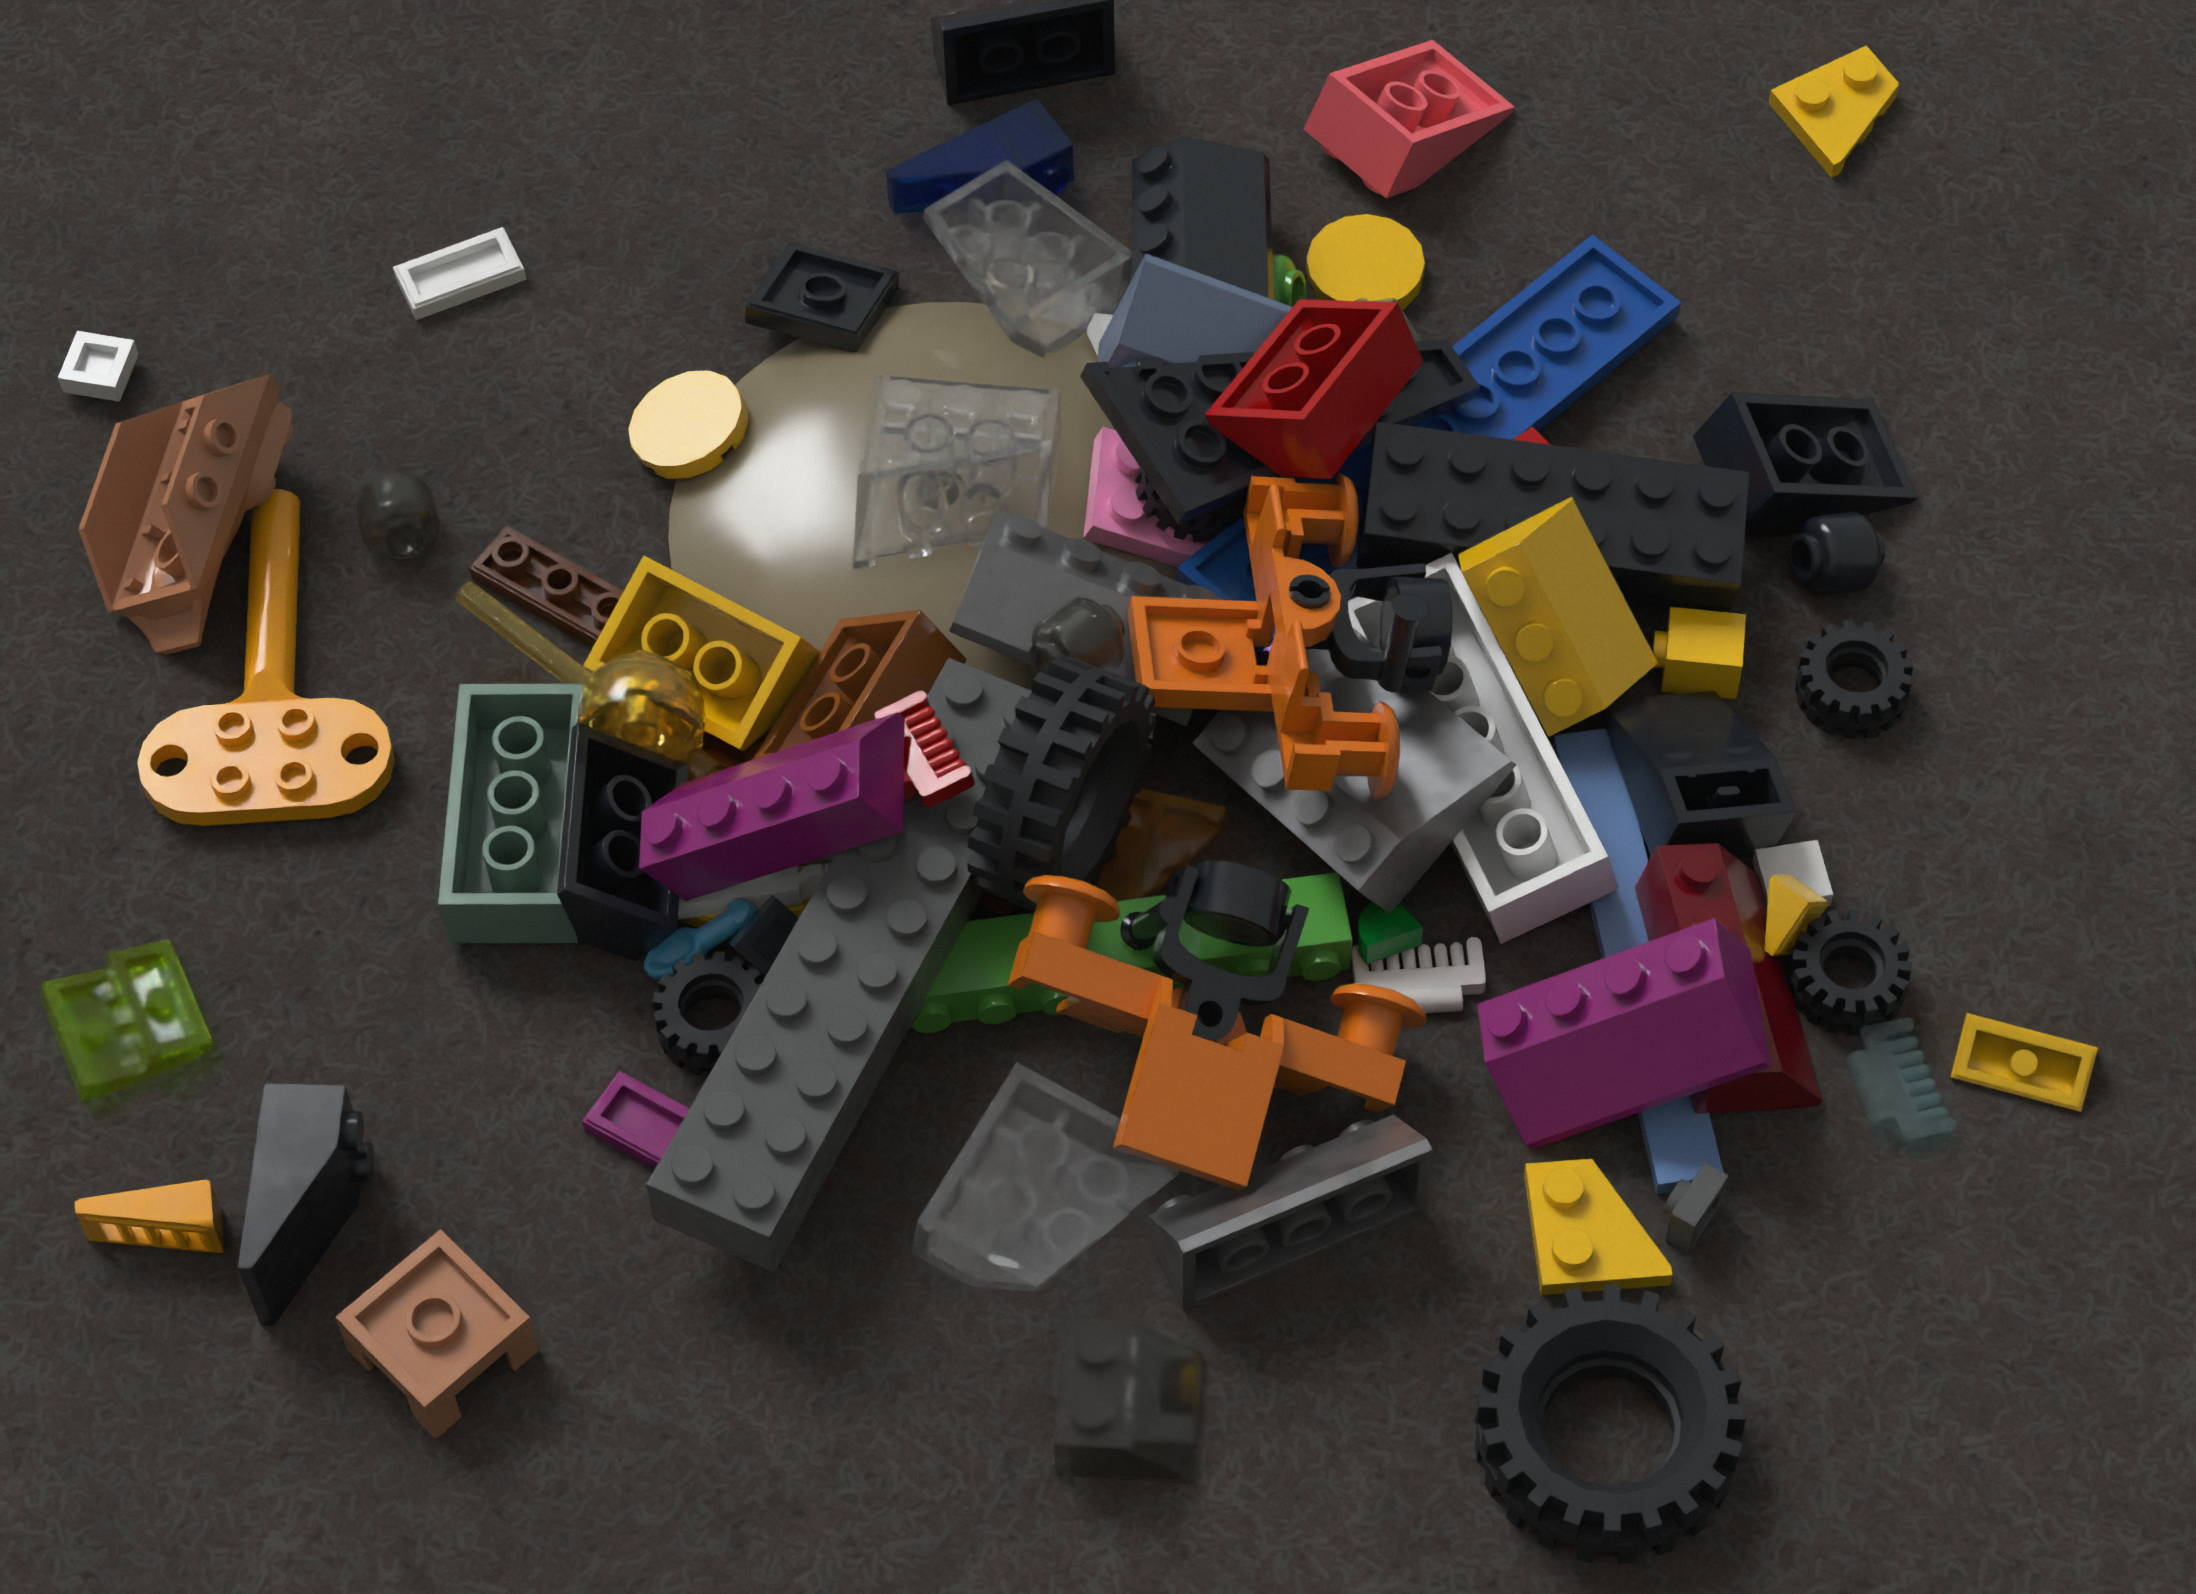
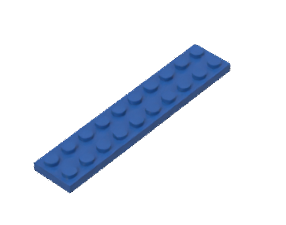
(1529, 366)

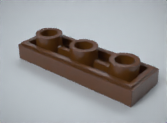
(534, 580)

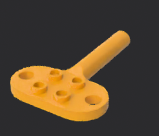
(268, 749)

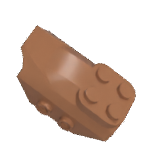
(175, 501)

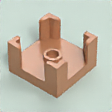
(436, 1329)

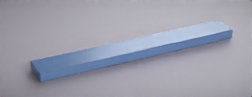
(1672, 1133)

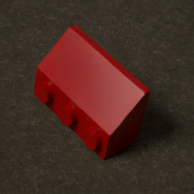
(1318, 385)

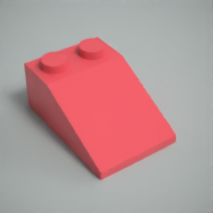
(1403, 116)

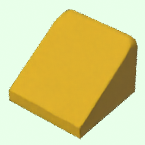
(1788, 912)

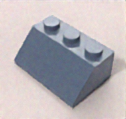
(1185, 315)

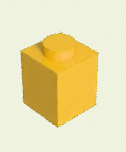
(1701, 652)

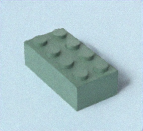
(507, 814)

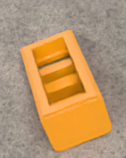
(163, 1217)

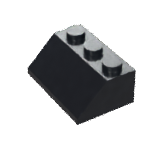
(1022, 47)
(599, 871)

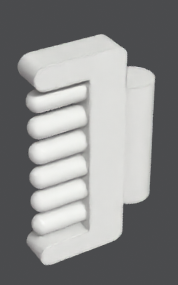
(1432, 987)

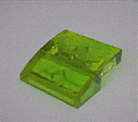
(125, 1019)

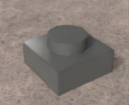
(1693, 1207)

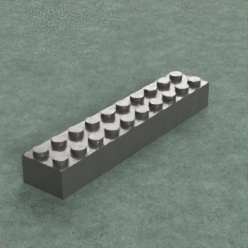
(832, 1008)

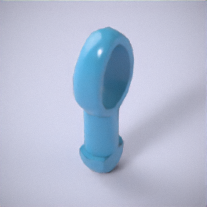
(690, 941)

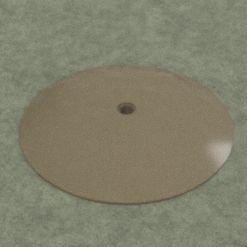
(781, 507)

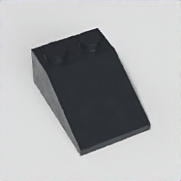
(1805, 458)
(299, 1189)

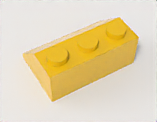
(1558, 615)
(735, 656)

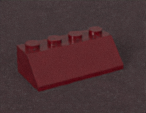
(1707, 882)

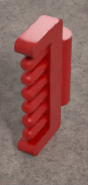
(929, 758)

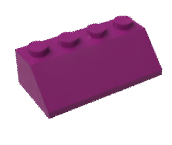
(778, 810)
(1625, 1033)

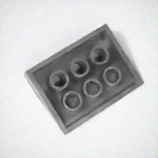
(1371, 843)

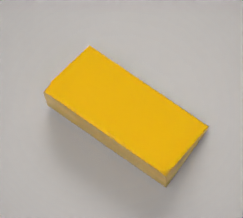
(2024, 1062)

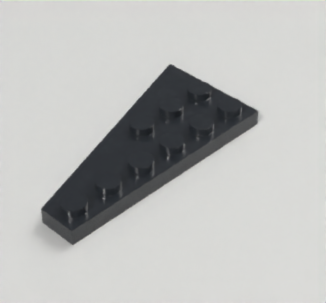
(1197, 468)

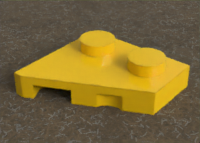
(1836, 105)
(1587, 1232)

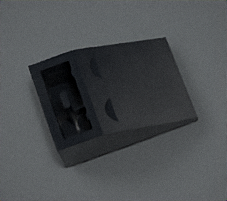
(1698, 773)

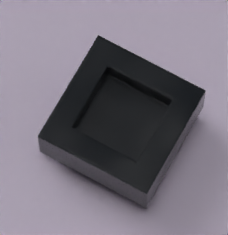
(765, 934)

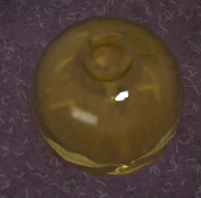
(646, 703)

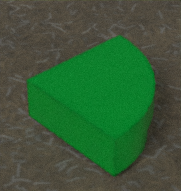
(1386, 933)

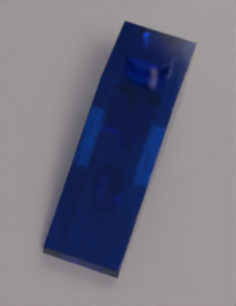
(1022, 136)

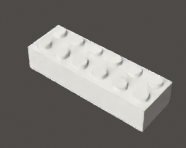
(1531, 840)

